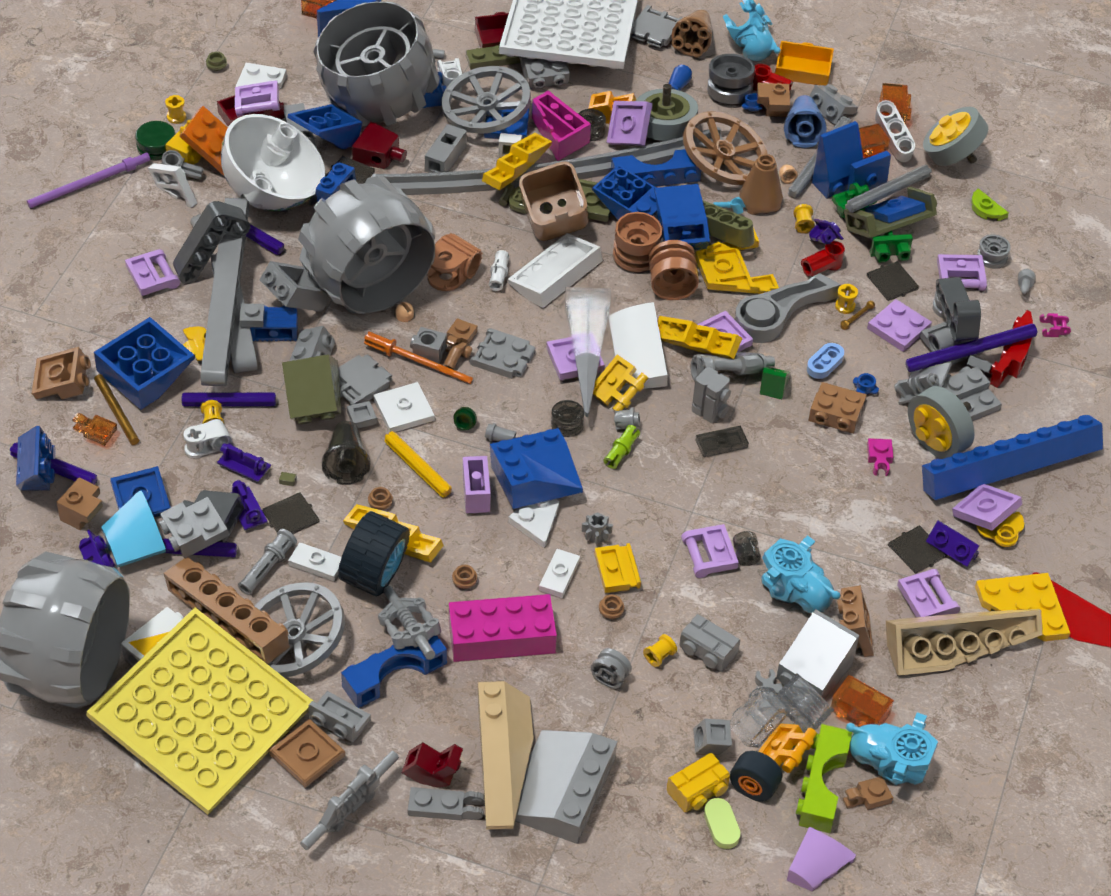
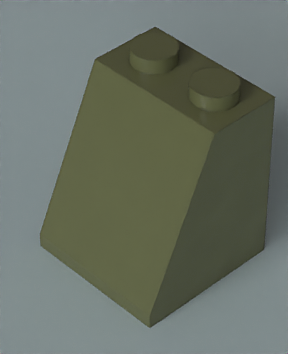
(312, 388)

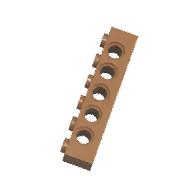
(227, 609)

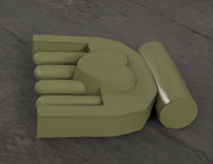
(513, 197)

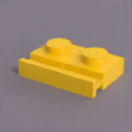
(617, 568)

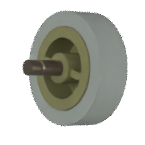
(669, 112)

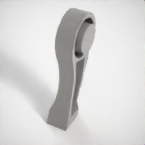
(766, 313)

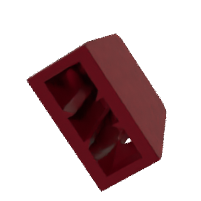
(377, 147)

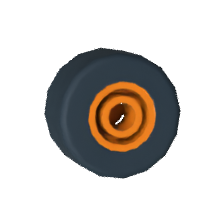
(756, 776)

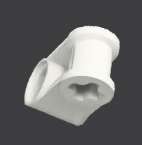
(450, 71)
(207, 437)

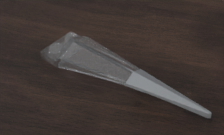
(587, 320)

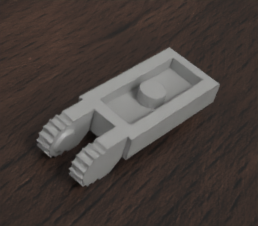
(445, 804)

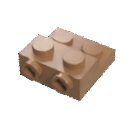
(61, 374)
(837, 407)
(856, 617)

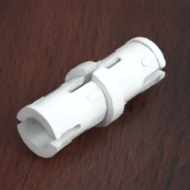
(499, 270)

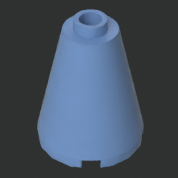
(804, 123)

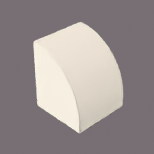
(506, 141)

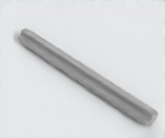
(808, 171)
(888, 188)

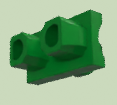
(842, 198)
(891, 245)

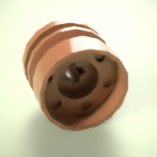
(634, 239)
(673, 270)

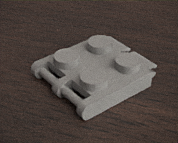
(654, 27)
(503, 354)
(362, 379)

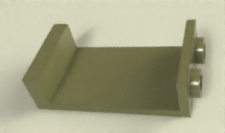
(866, 225)

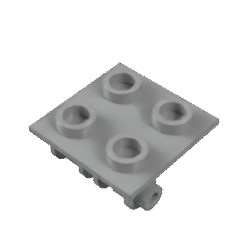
(921, 380)

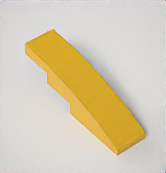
(517, 161)
(698, 337)
(419, 545)

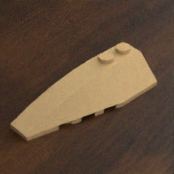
(953, 639)
(505, 749)

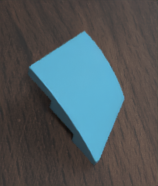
(133, 532)

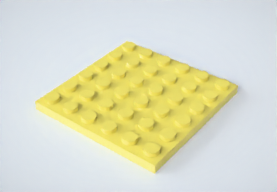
(200, 710)

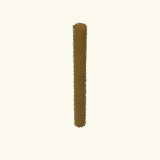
(116, 409)

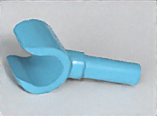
(736, 204)

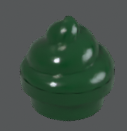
(465, 418)

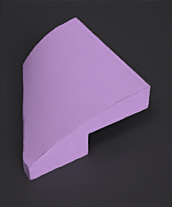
(818, 860)

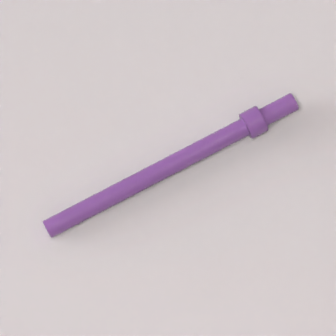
(127, 164)

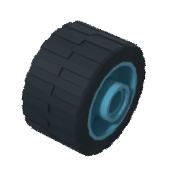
(373, 553)

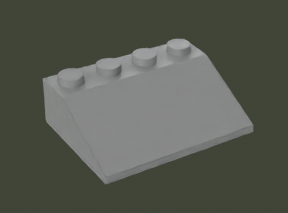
(564, 781)

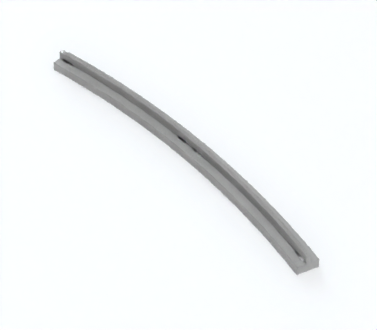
(585, 168)

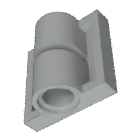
(940, 337)

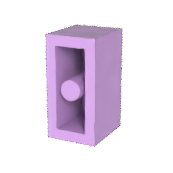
(476, 484)

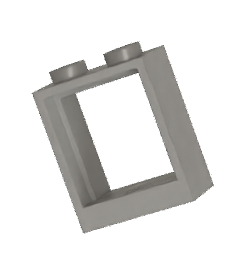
(294, 286)

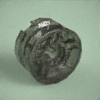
(597, 121)
(568, 417)

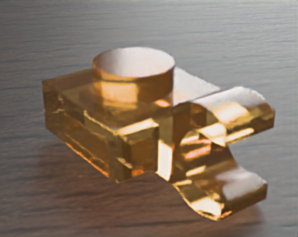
(95, 429)

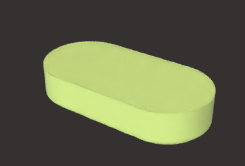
(722, 823)

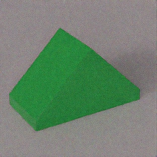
(774, 382)

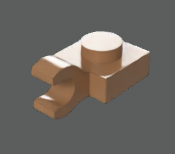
(460, 332)
(869, 792)

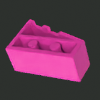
(560, 125)

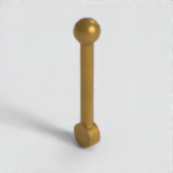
(845, 323)

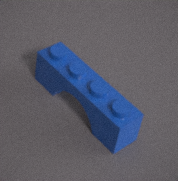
(675, 171)
(364, 679)

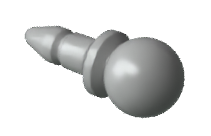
(1026, 280)

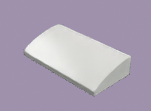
(556, 269)
(639, 342)

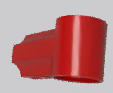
(764, 74)
(826, 259)

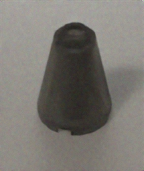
(346, 455)

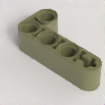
(729, 226)

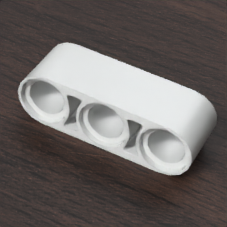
(895, 121)

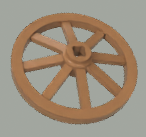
(721, 150)

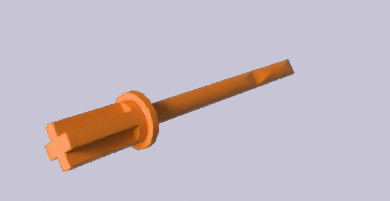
(389, 346)

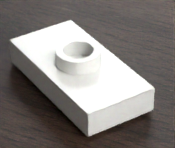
(315, 561)
(559, 573)

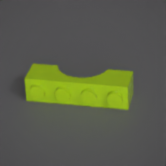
(820, 803)

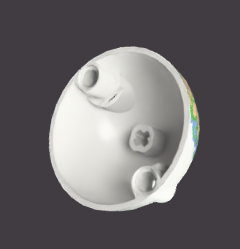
(265, 176)

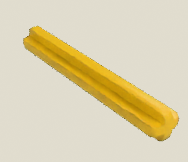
(420, 466)

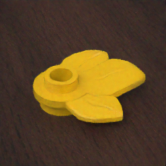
(196, 341)
(1006, 532)

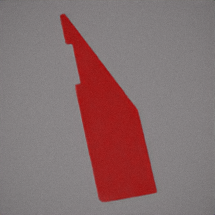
(1084, 619)

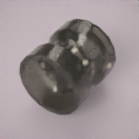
(746, 546)

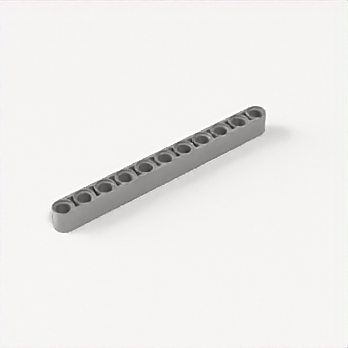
(223, 305)

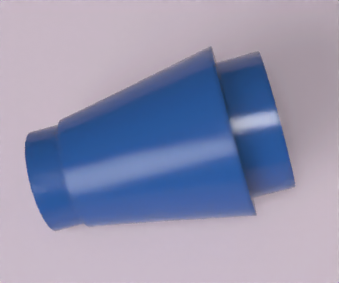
(680, 77)

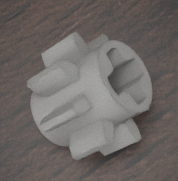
(597, 528)

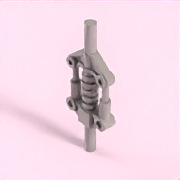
(416, 633)
(357, 793)

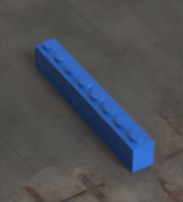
(1012, 457)

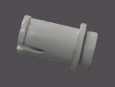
(497, 433)

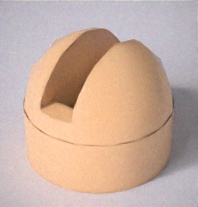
(788, 174)
(402, 314)

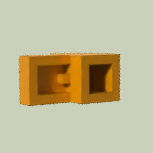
(605, 100)

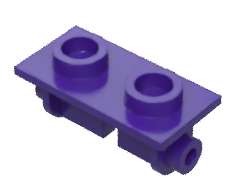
(825, 232)
(242, 462)
(252, 513)
(953, 543)
(94, 549)

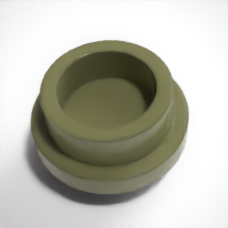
(216, 61)

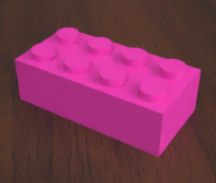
(502, 627)

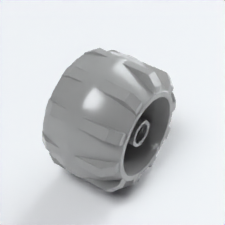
(376, 62)
(367, 245)
(63, 629)

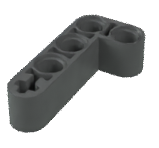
(205, 236)
(960, 313)

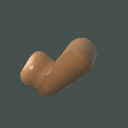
(455, 353)

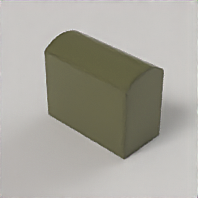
(287, 479)

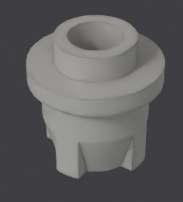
(626, 417)

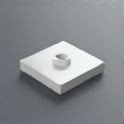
(404, 407)

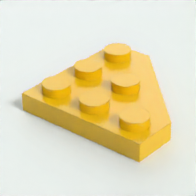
(1026, 593)

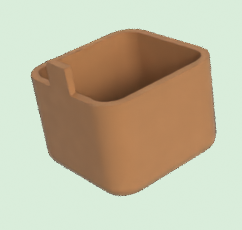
(550, 186)

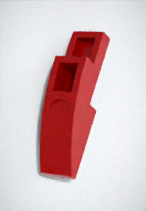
(1013, 355)

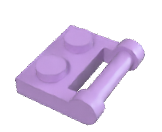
(257, 97)
(963, 267)
(145, 275)
(717, 546)
(921, 597)

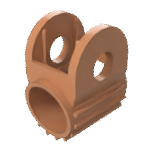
(457, 259)

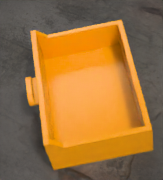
(804, 63)

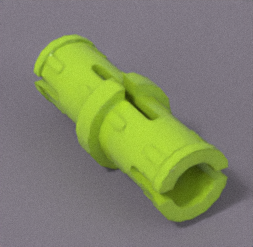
(621, 447)

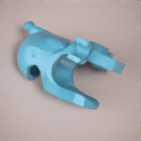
(754, 33)
(795, 576)
(894, 749)

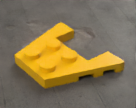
(726, 271)

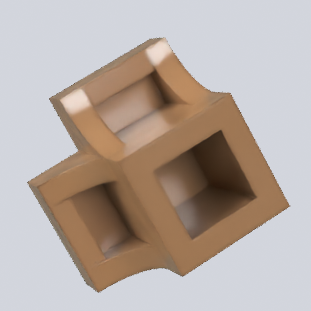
(775, 98)
(79, 504)

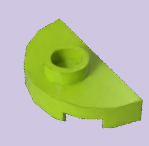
(986, 207)

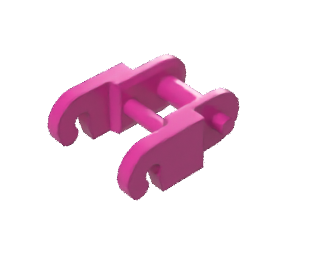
(1055, 320)

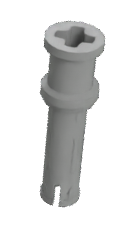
(273, 554)

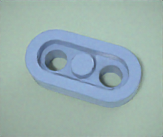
(822, 364)

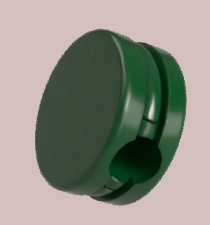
(152, 138)

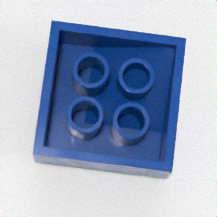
(143, 362)
(535, 468)

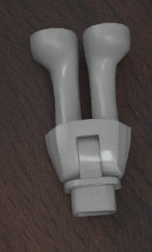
(742, 364)

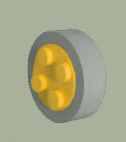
(956, 137)
(941, 422)

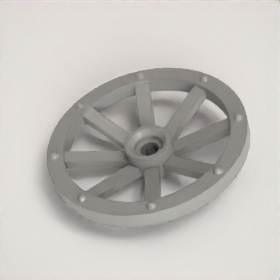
(486, 102)
(300, 630)

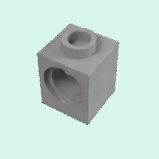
(429, 344)
(712, 736)

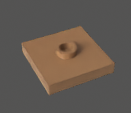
(307, 753)

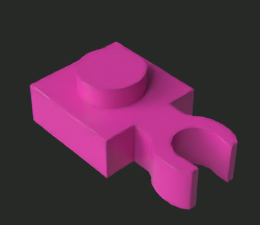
(880, 453)

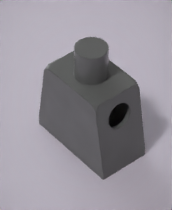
(227, 505)

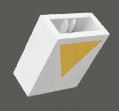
(147, 636)

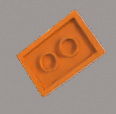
(205, 136)

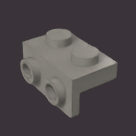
(831, 103)
(313, 343)
(339, 716)

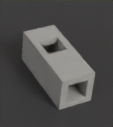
(446, 149)

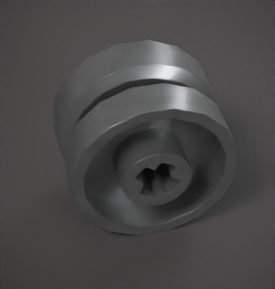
(730, 78)

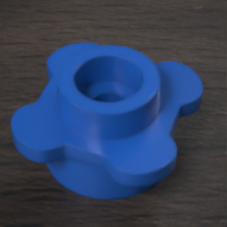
(751, 102)
(866, 384)

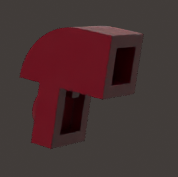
(432, 767)

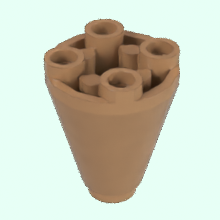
(693, 33)
(762, 187)

